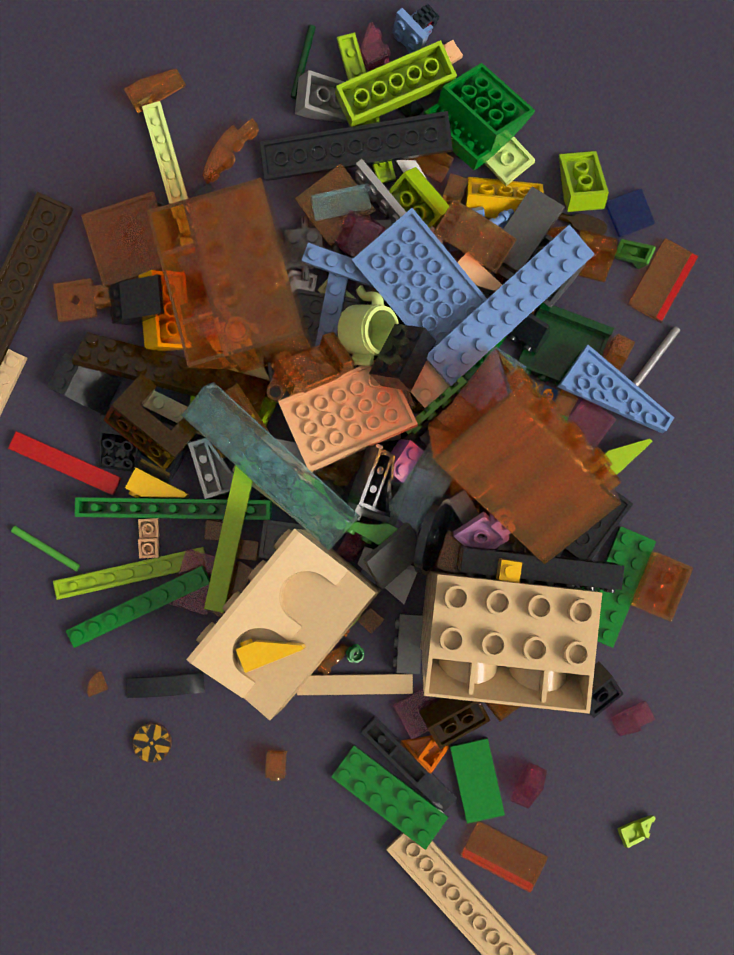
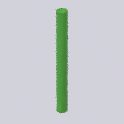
(45, 548)

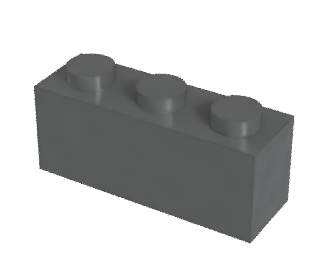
(408, 643)

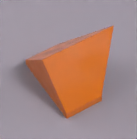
(425, 751)

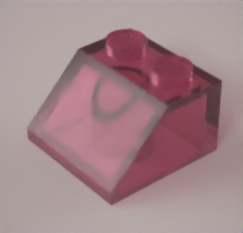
(358, 232)

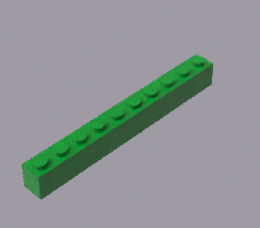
(166, 508)

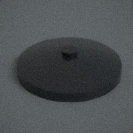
(431, 535)

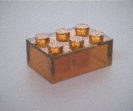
(662, 586)

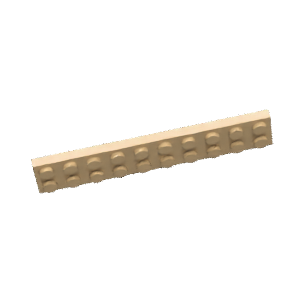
(458, 898)

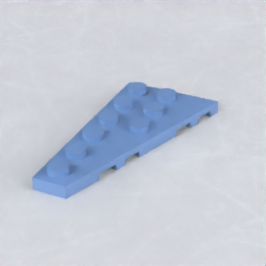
(606, 386)

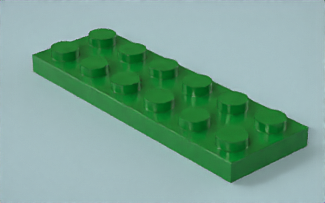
(634, 553)
(390, 797)

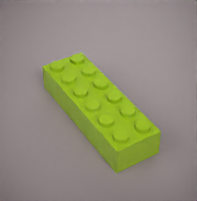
(395, 84)

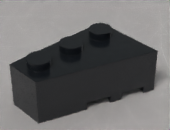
(373, 481)

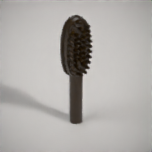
(585, 222)

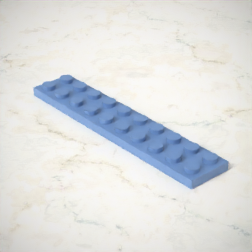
(509, 305)

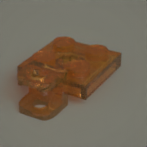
(90, 299)

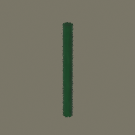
(303, 59)

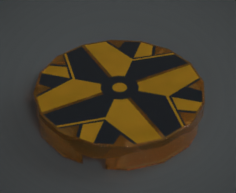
(152, 742)

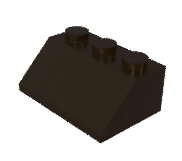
(453, 719)

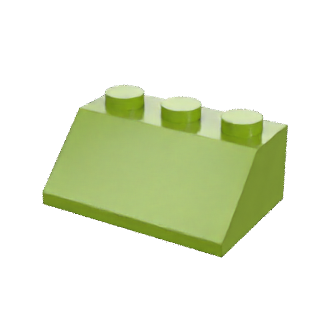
(416, 192)

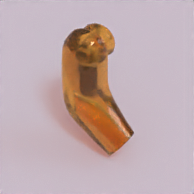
(332, 659)

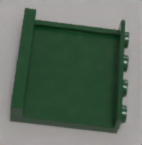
(566, 340)

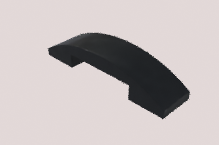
(165, 685)

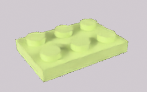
(510, 161)

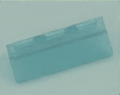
(340, 201)

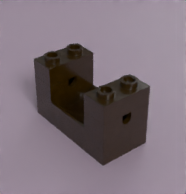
(145, 430)

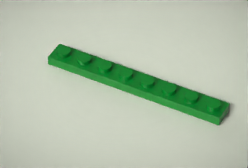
(138, 606)

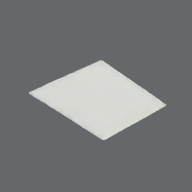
(408, 164)

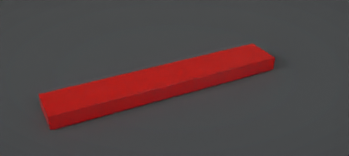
(64, 463)

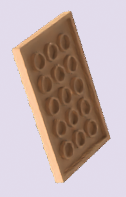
(345, 417)

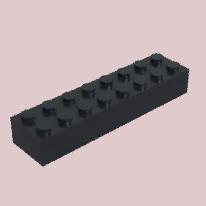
(562, 570)

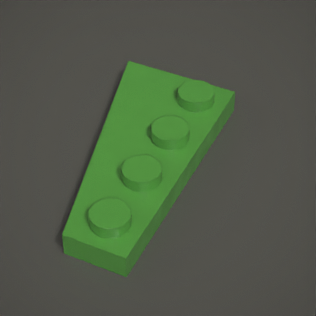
(429, 412)

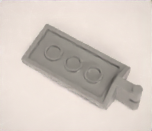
(379, 193)

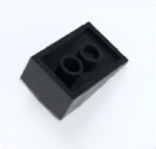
(136, 300)
(83, 384)
(147, 465)

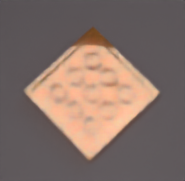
(123, 239)

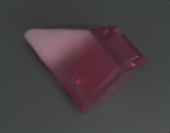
(373, 50)

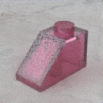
(352, 543)
(529, 785)

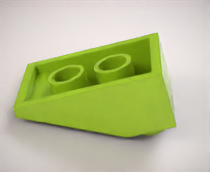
(582, 181)

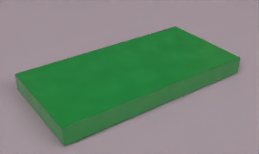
(477, 780)

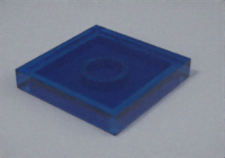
(630, 213)

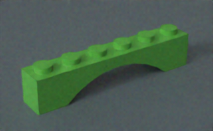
(373, 532)

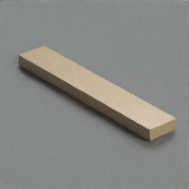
(357, 684)

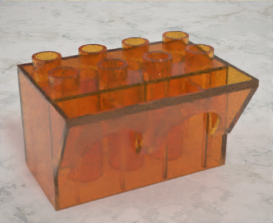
(229, 278)
(523, 459)

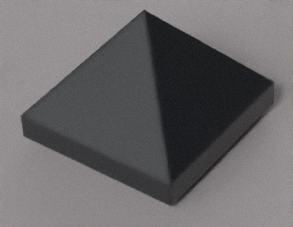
(411, 109)

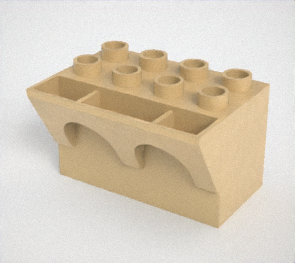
(293, 597)
(509, 642)

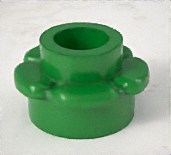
(359, 653)

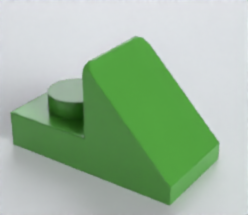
(635, 252)

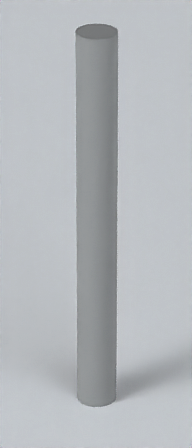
(655, 357)

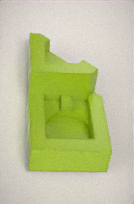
(636, 831)

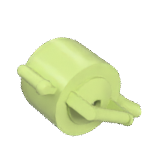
(366, 327)

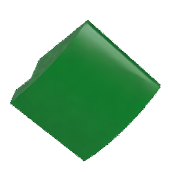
(481, 114)

